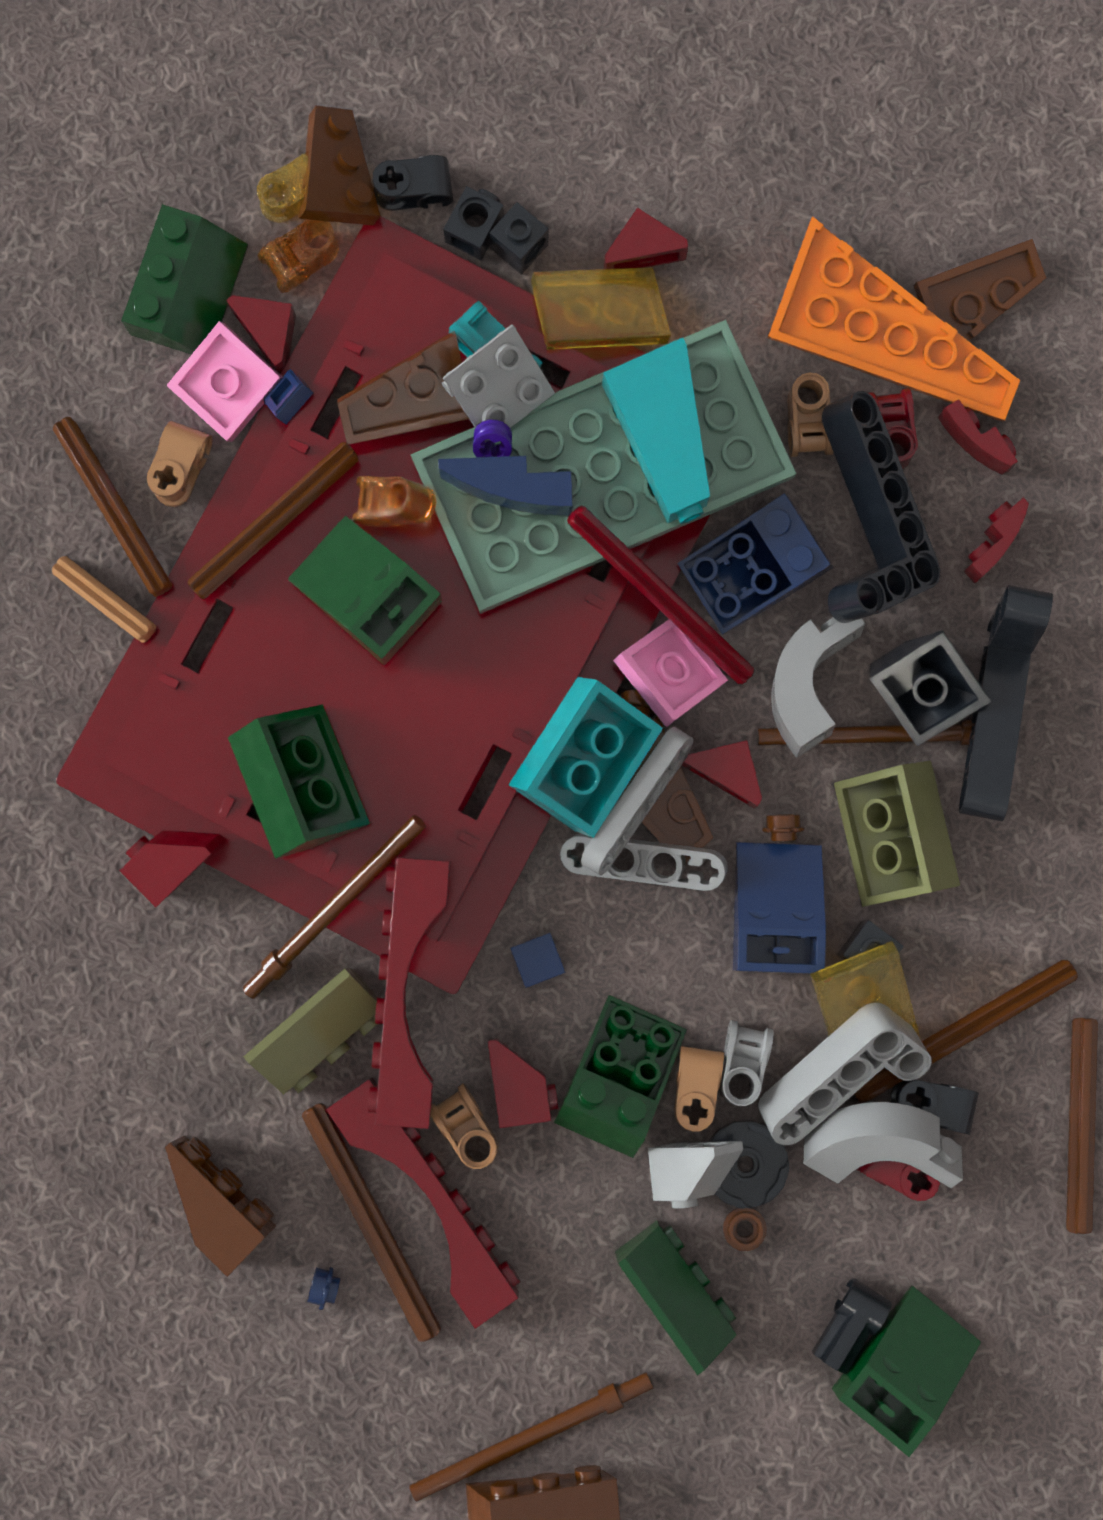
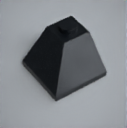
(927, 685)

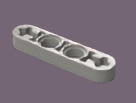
(637, 801)
(643, 866)

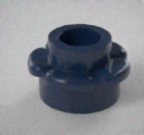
(323, 1287)

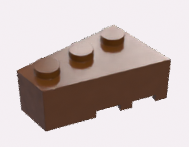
(547, 1496)

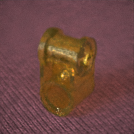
(288, 185)

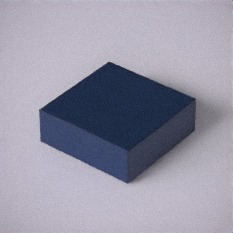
(288, 396)
(537, 960)

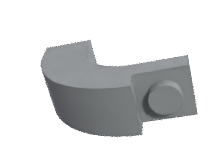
(794, 703)
(882, 1133)

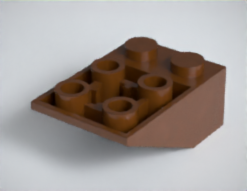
(218, 1213)

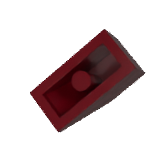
(167, 861)
(519, 1088)

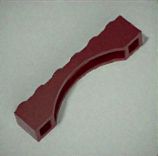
(404, 1082)
(477, 1278)

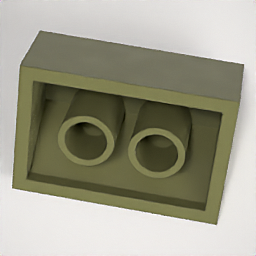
(896, 833)
(315, 1033)

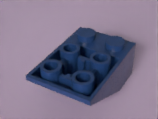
(755, 564)
(779, 908)

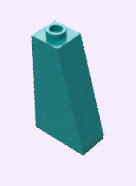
(661, 422)

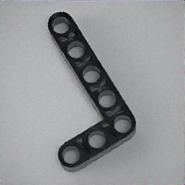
(885, 511)
(1003, 674)

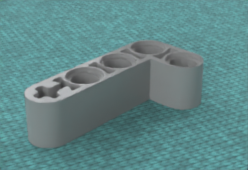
(839, 1068)

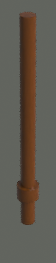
(874, 734)
(280, 961)
(609, 1400)

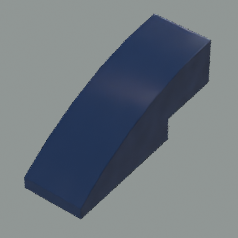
(508, 484)

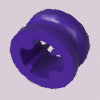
(495, 431)

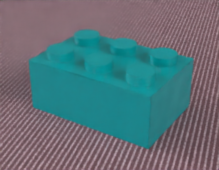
(586, 756)

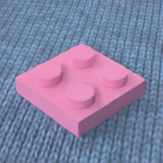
(224, 381)
(670, 672)

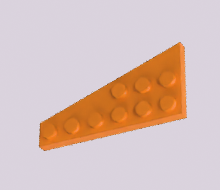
(868, 322)

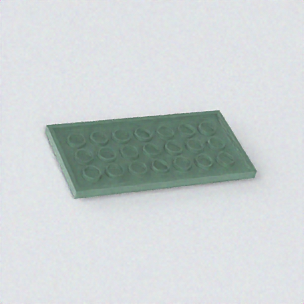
(577, 431)

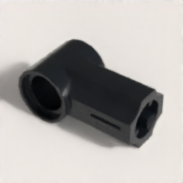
(855, 1318)

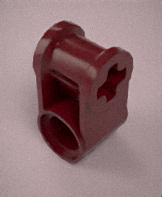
(899, 420)
(895, 1175)

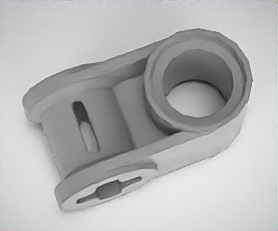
(745, 1060)

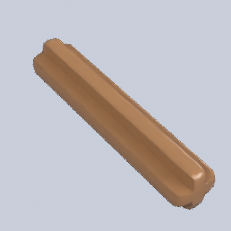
(104, 599)

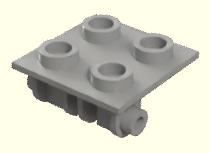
(499, 381)

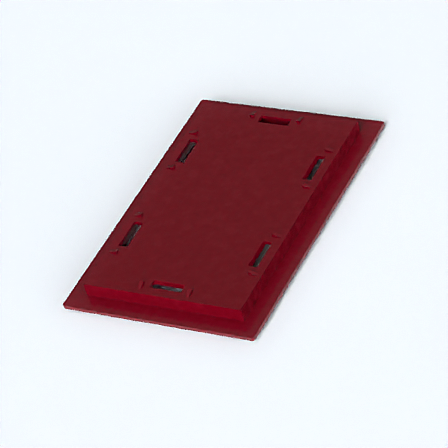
(406, 729)

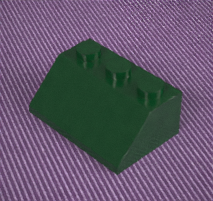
(183, 281)
(298, 780)
(677, 1294)

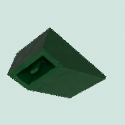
(366, 589)
(621, 1077)
(908, 1371)

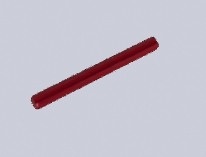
(660, 594)

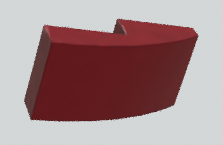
(989, 449)
(1005, 527)

